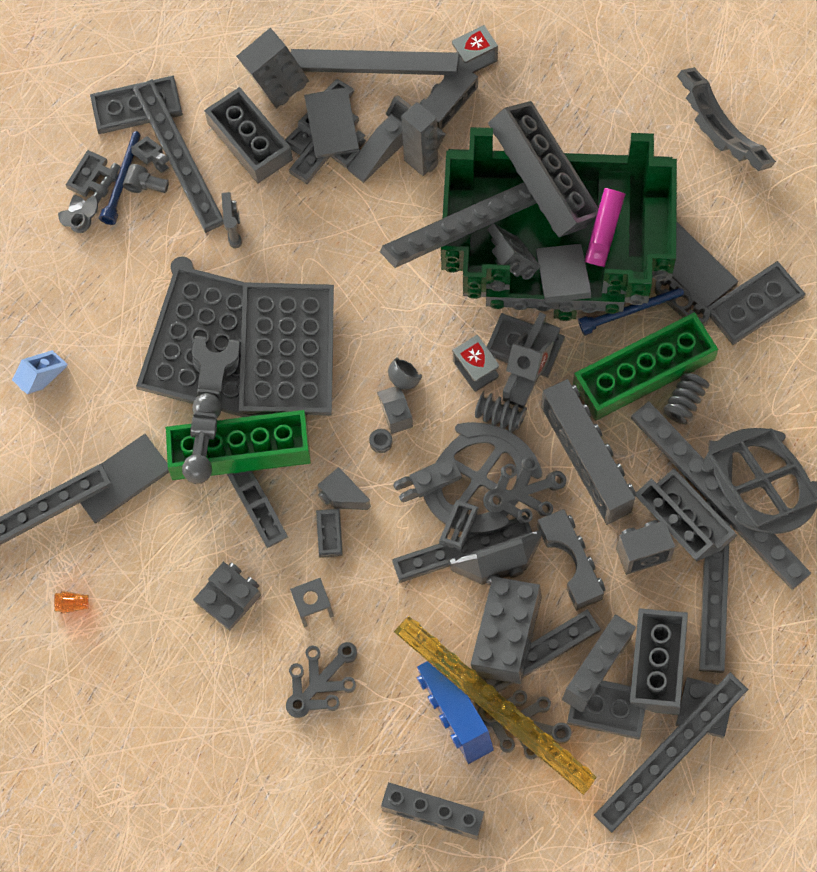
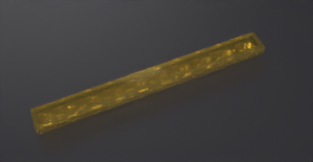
(496, 705)

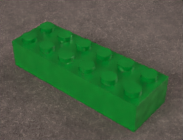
(645, 366)
(245, 444)

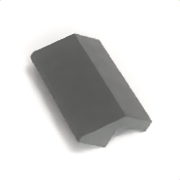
(686, 515)

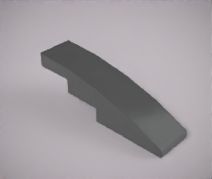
(301, 136)
(258, 507)

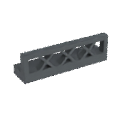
(520, 388)

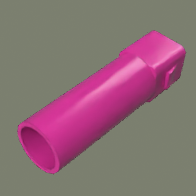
(604, 227)

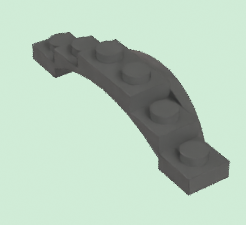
(717, 125)

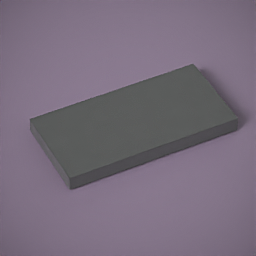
(121, 108)
(699, 270)
(755, 302)
(130, 473)

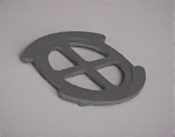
(739, 441)
(504, 442)

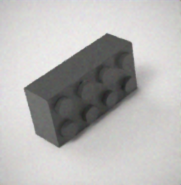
(273, 68)
(248, 135)
(506, 630)

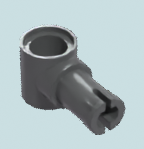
(139, 178)

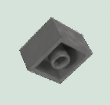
(645, 546)

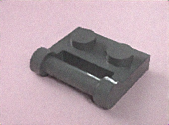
(231, 219)

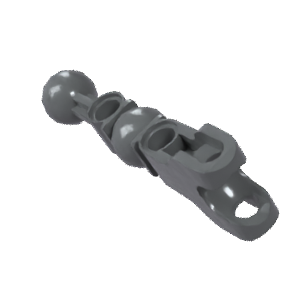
(207, 405)

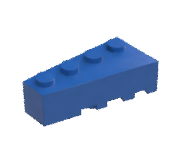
(456, 713)

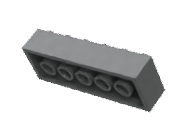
(544, 168)
(587, 451)

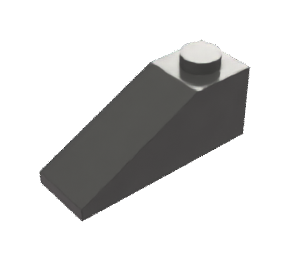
(378, 149)

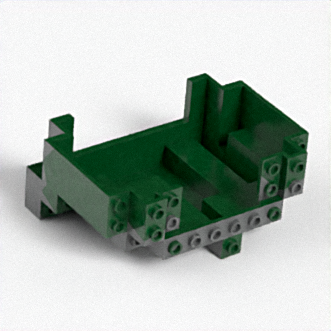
(640, 246)

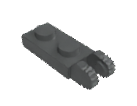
(428, 479)

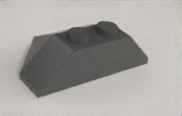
(500, 560)

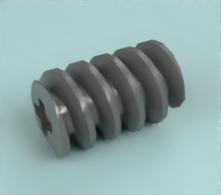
(684, 397)
(499, 412)

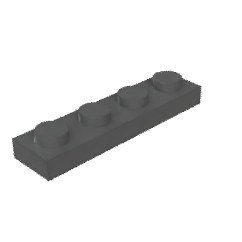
(307, 165)

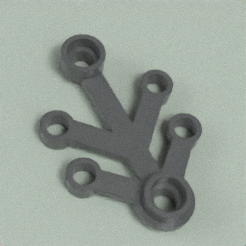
(521, 492)
(318, 682)
(528, 712)

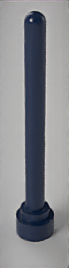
(109, 213)
(588, 324)

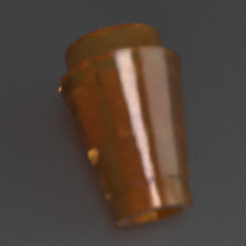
(70, 602)

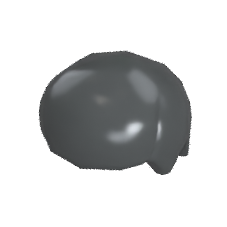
(403, 374)

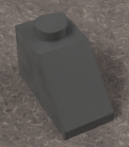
(395, 409)
(342, 492)

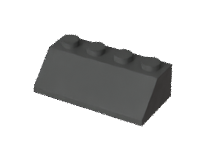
(659, 660)

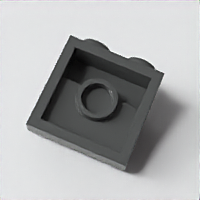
(512, 252)
(228, 595)

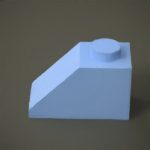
(38, 371)

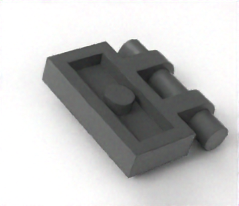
(87, 173)

